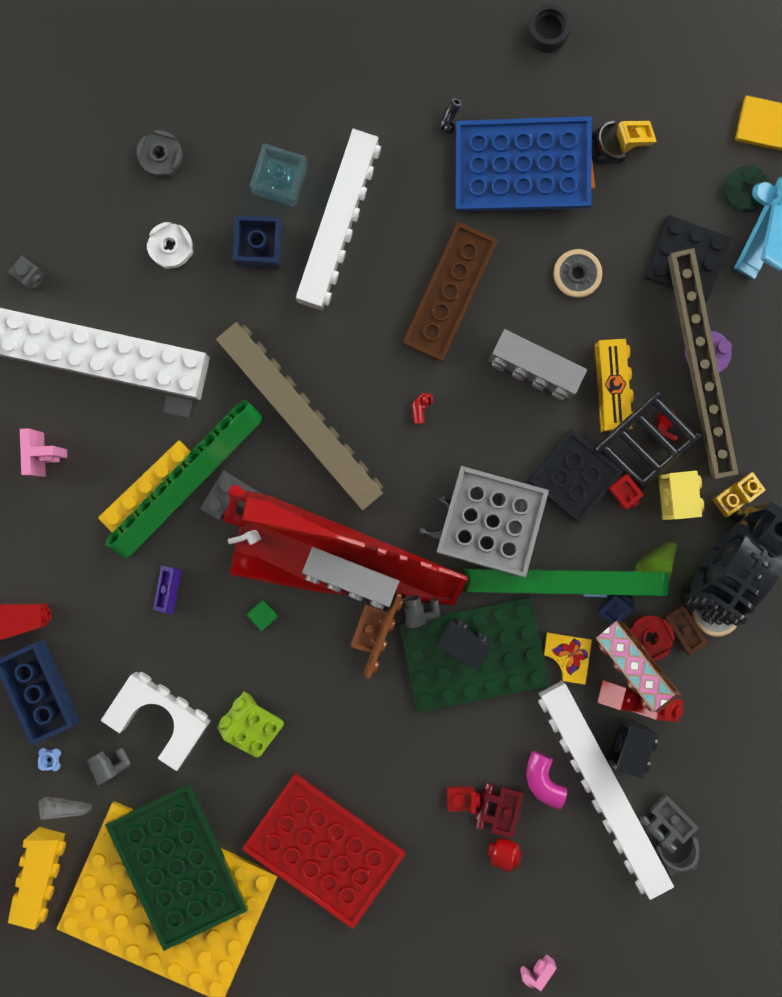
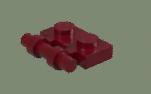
(506, 810)

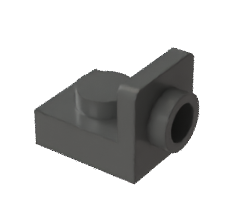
(27, 273)

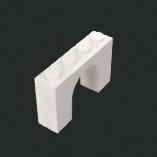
(187, 722)

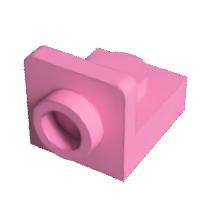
(542, 973)

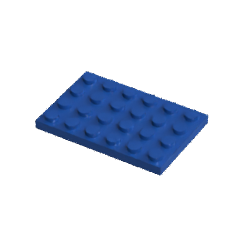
(523, 164)

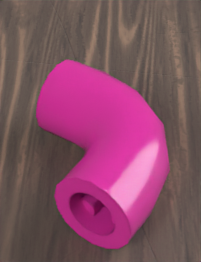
(540, 783)

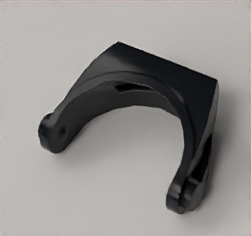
(599, 152)

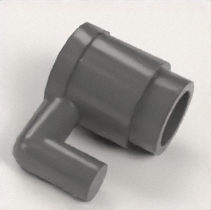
(414, 611)
(102, 767)

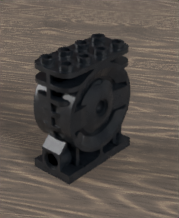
(739, 567)

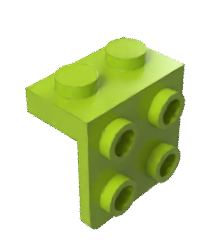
(249, 726)

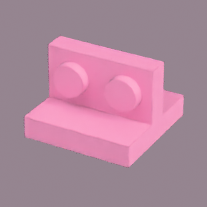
(35, 453)

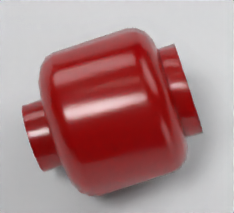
(505, 854)

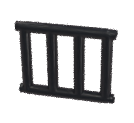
(638, 415)

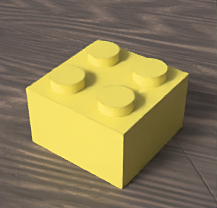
(680, 495)

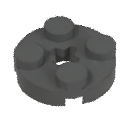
(153, 143)

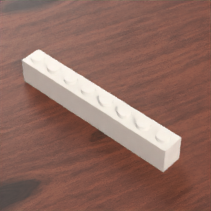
(337, 220)

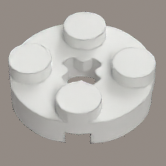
(157, 241)

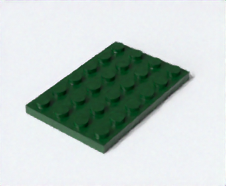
(510, 667)
(176, 866)

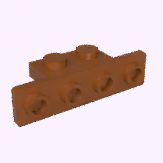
(372, 631)

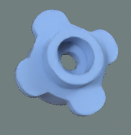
(44, 764)

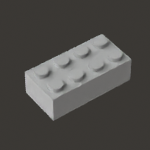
(537, 365)
(351, 577)

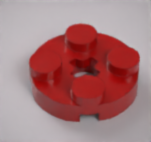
(663, 631)

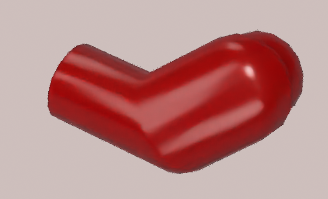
(419, 406)

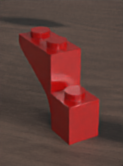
(625, 699)

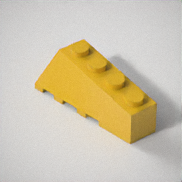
(36, 877)

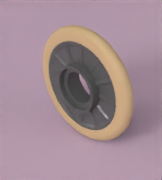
(577, 259)

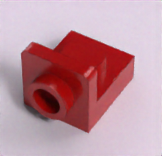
(663, 425)
(626, 492)
(462, 799)

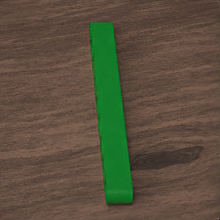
(184, 479)
(568, 582)

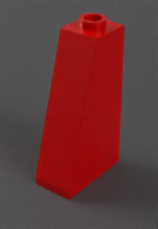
(22, 618)

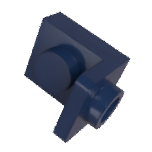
(617, 608)

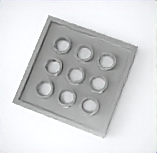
(512, 492)

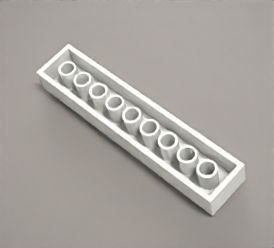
(102, 354)

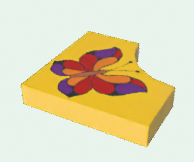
(570, 654)

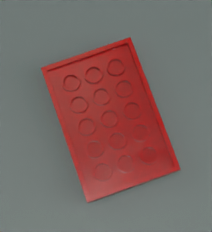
(324, 850)

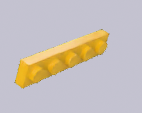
(137, 492)

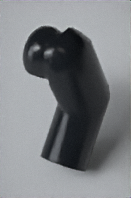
(449, 114)

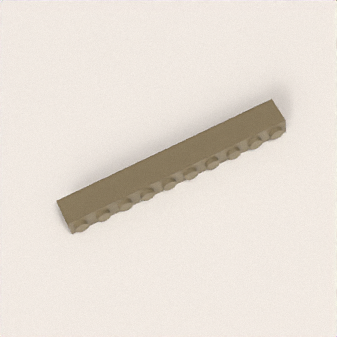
(702, 363)
(300, 417)

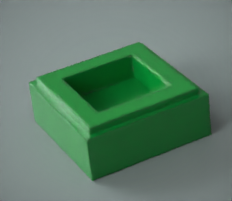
(262, 615)

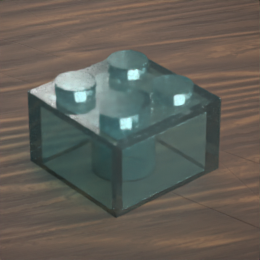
(279, 175)

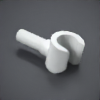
(252, 537)

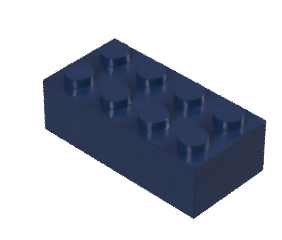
(37, 692)

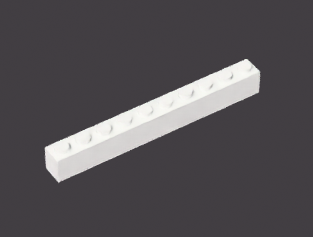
(605, 789)

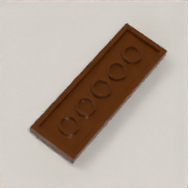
(450, 291)

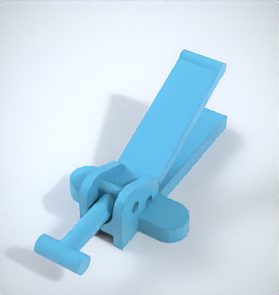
(766, 238)

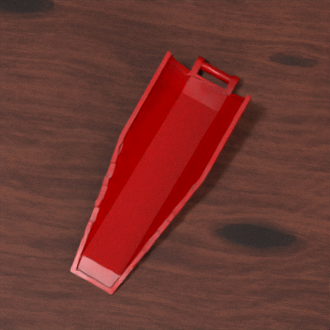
(291, 533)

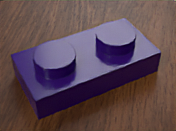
(167, 589)

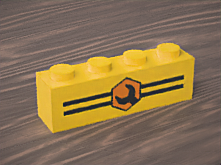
(613, 382)

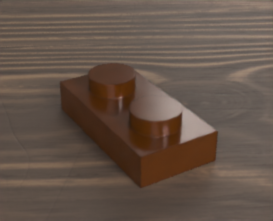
(686, 630)

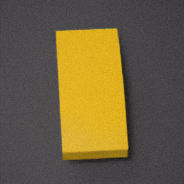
(738, 494)

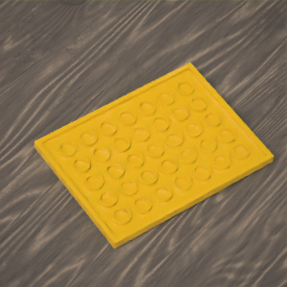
(111, 917)

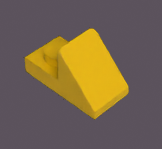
(634, 134)

